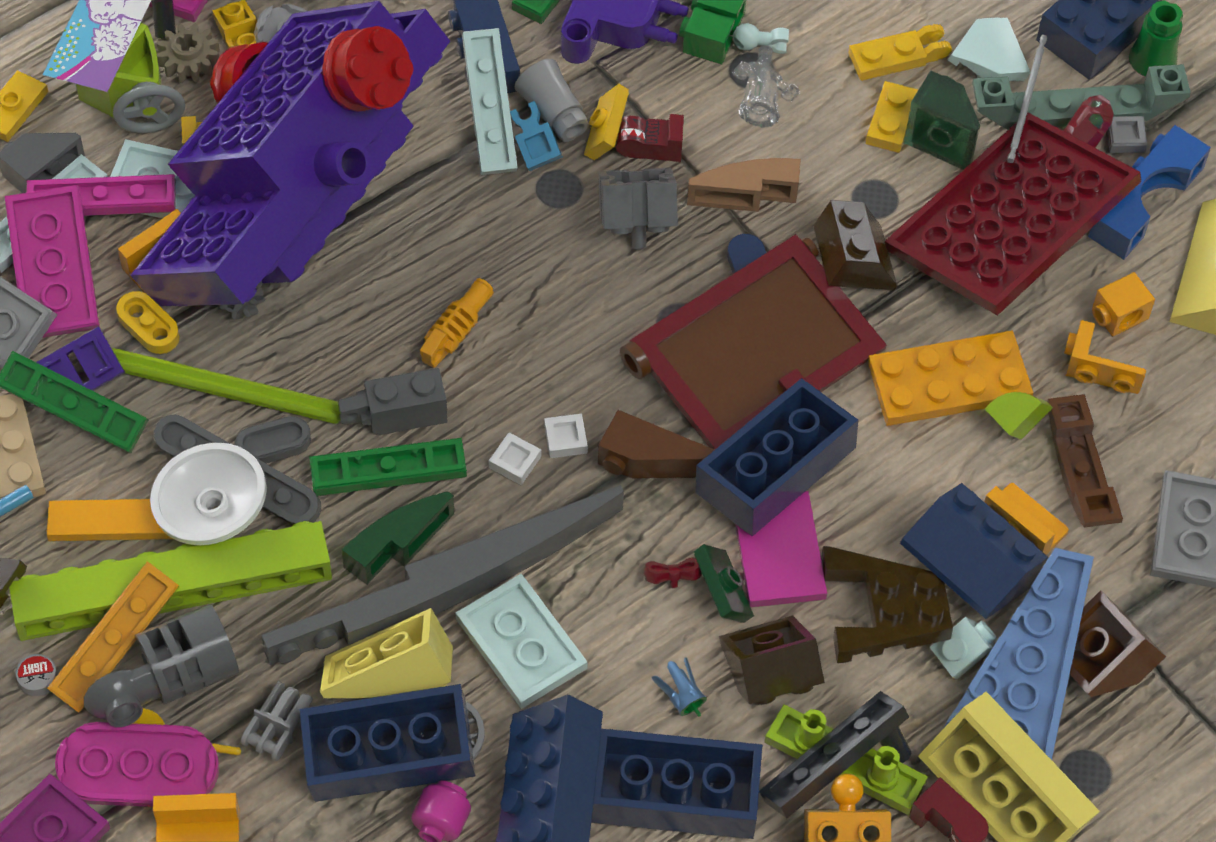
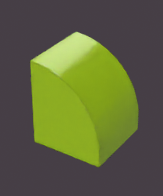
(1018, 412)

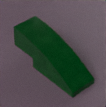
(397, 536)

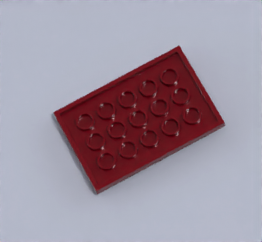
(1012, 221)

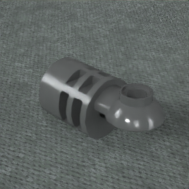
(177, 660)

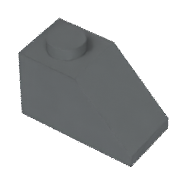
(38, 156)

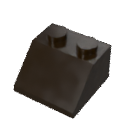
(853, 247)
(773, 660)

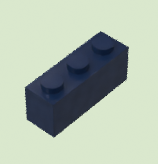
(482, 15)

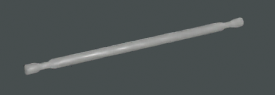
(1027, 98)

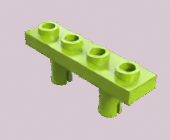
(878, 770)

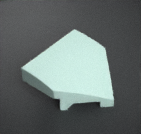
(991, 50)

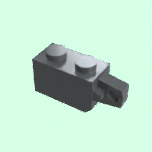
(398, 402)

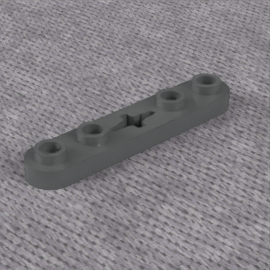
(283, 496)

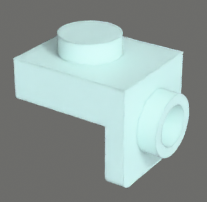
(966, 647)

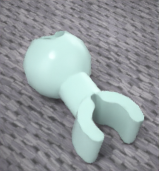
(748, 37)

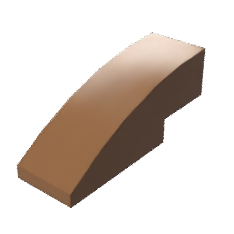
(745, 184)

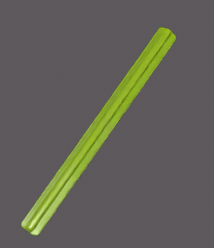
(228, 386)

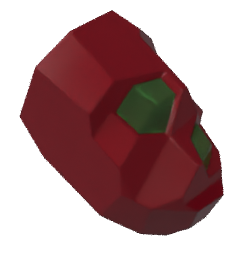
(1091, 120)

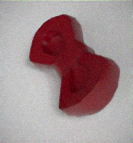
(658, 573)

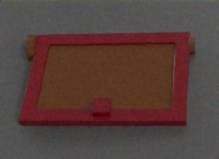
(753, 341)

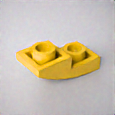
(236, 23)

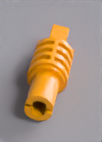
(455, 323)

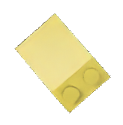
(391, 662)

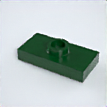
(723, 583)

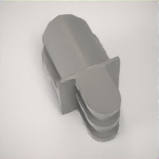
(276, 718)

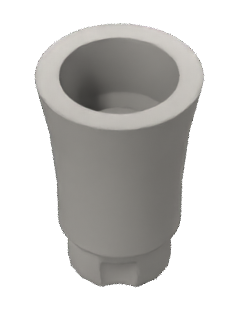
(554, 98)

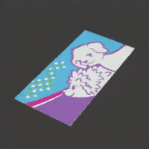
(96, 42)

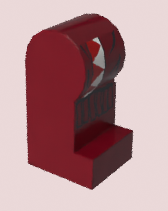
(651, 138)
(949, 814)

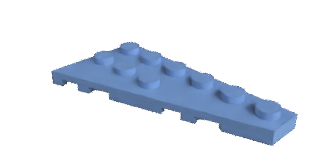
(1035, 653)

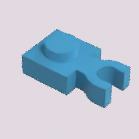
(537, 141)

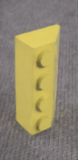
(1197, 289)
(1007, 776)

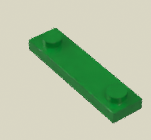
(72, 402)
(388, 466)

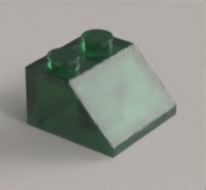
(943, 121)

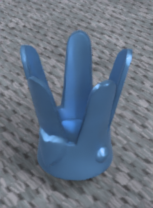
(689, 695)

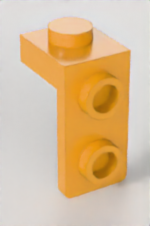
(1099, 370)

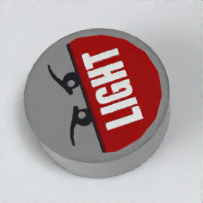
(35, 674)

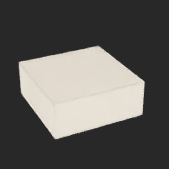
(565, 436)
(515, 458)

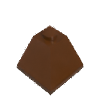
(1111, 649)

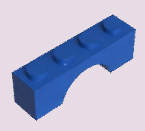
(1172, 163)

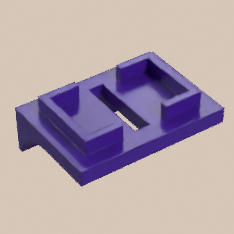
(94, 356)

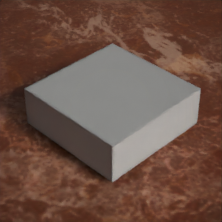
(1127, 135)

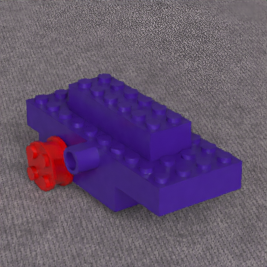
(288, 149)

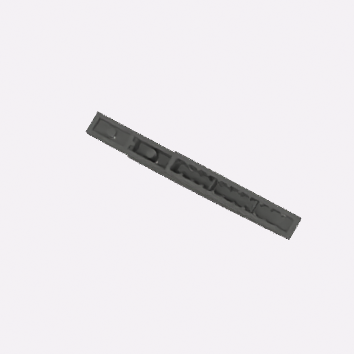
(446, 578)

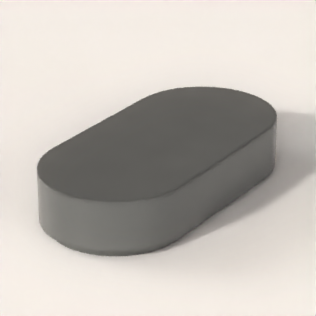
(276, 439)

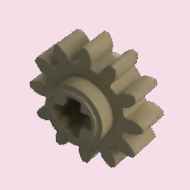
(188, 52)

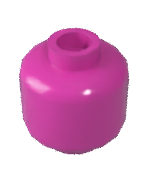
(441, 812)

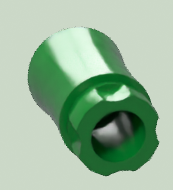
(1158, 38)

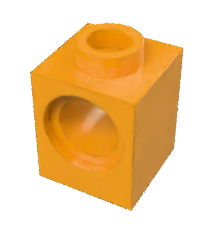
(1122, 304)

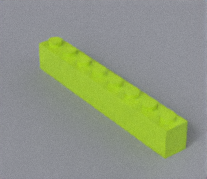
(205, 573)

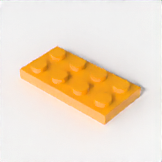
(947, 377)

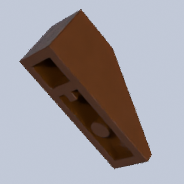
(647, 450)

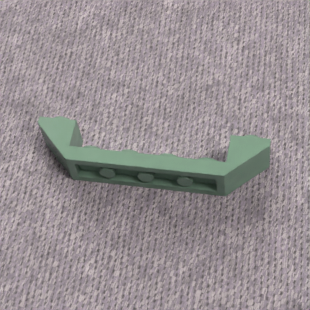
(1161, 90)

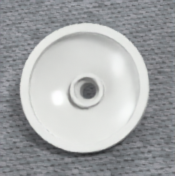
(205, 479)

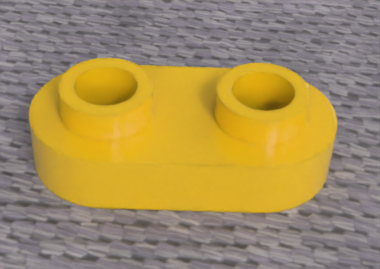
(150, 324)

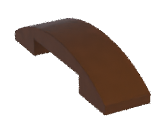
(1080, 462)

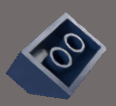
(974, 551)

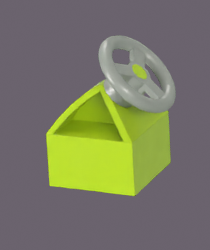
(137, 90)

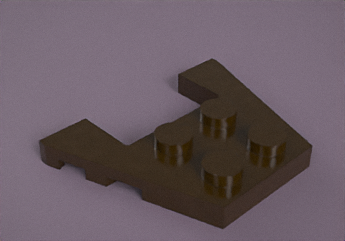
(904, 604)

